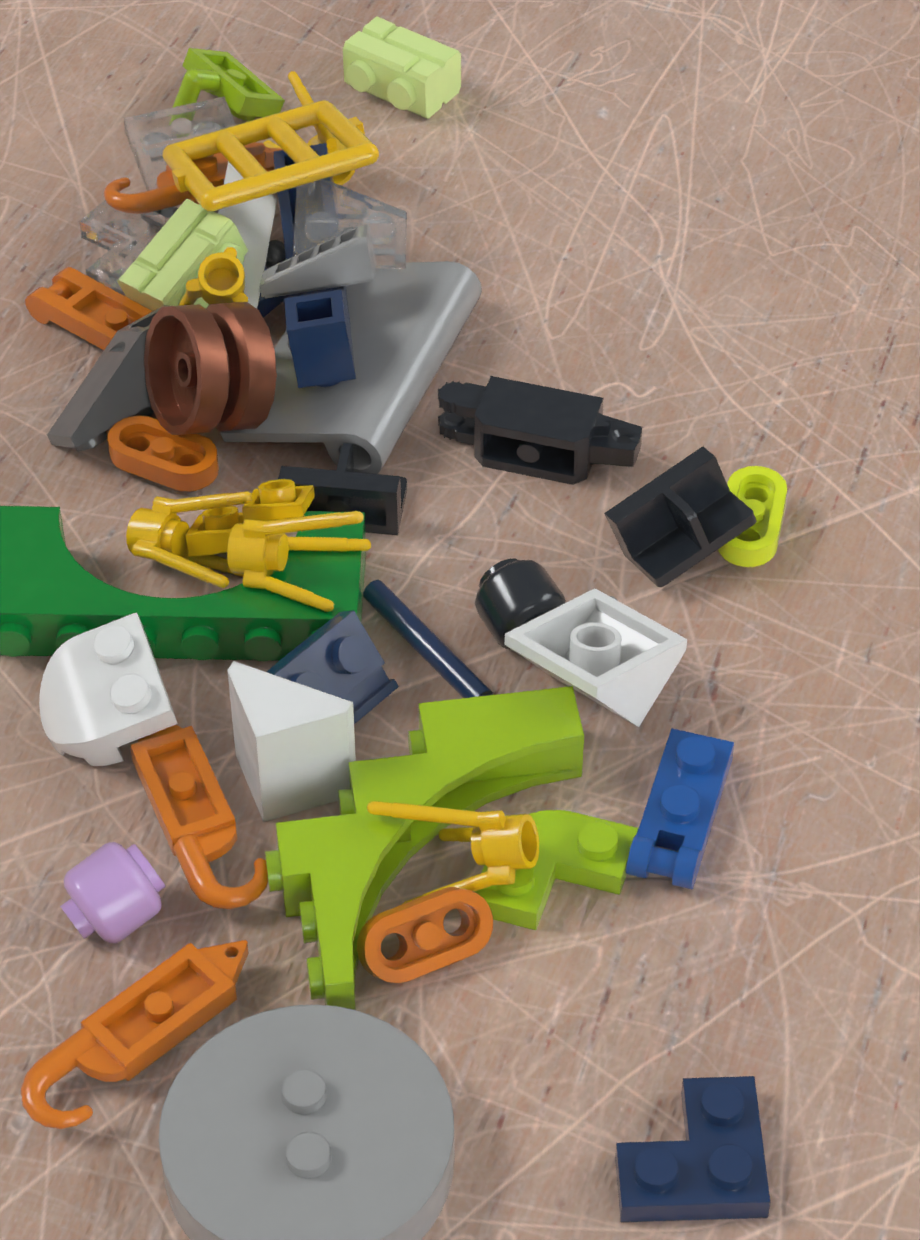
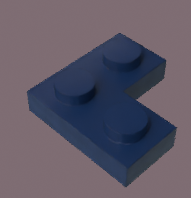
(712, 1172)

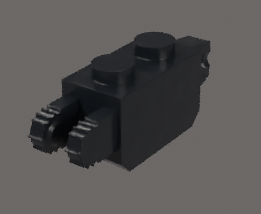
(536, 429)

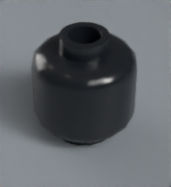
(514, 595)

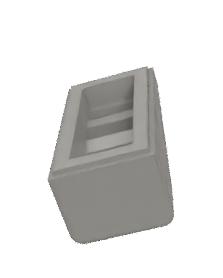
(332, 264)

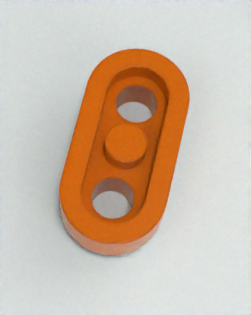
(151, 452)
(422, 936)

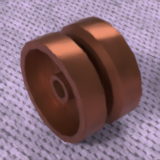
(210, 368)

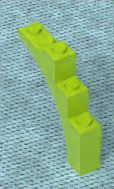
(457, 760)

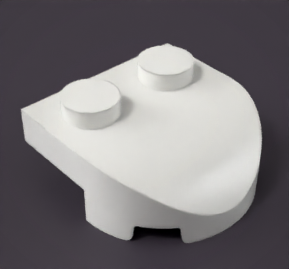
(103, 693)

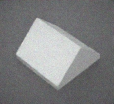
(602, 652)
(289, 741)

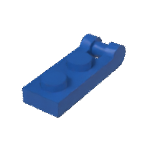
(681, 808)

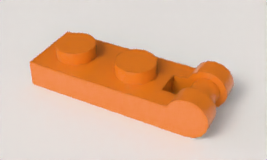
(84, 307)

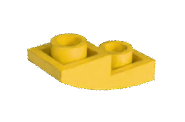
(269, 502)

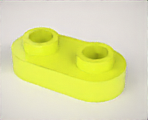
(766, 495)

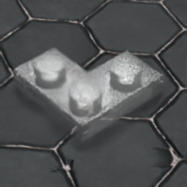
(122, 235)

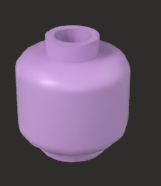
(112, 892)

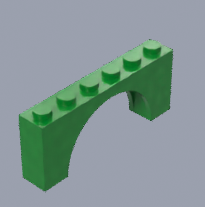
(53, 598)

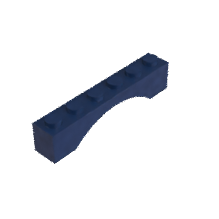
(315, 319)

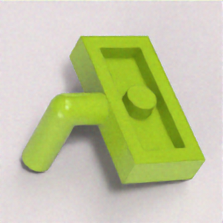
(226, 77)

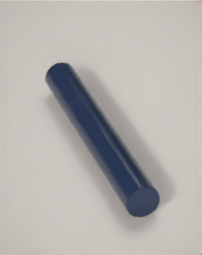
(424, 641)

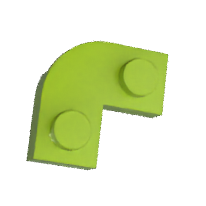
(571, 850)

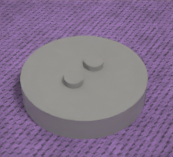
(308, 1131)

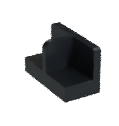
(347, 491)
(679, 518)

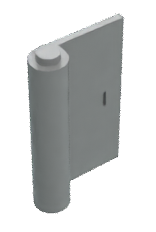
(399, 341)

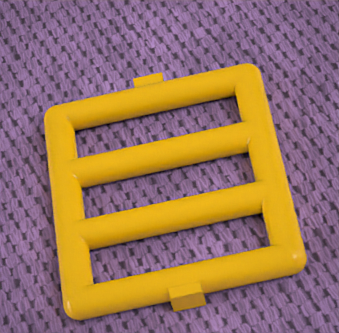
(257, 181)

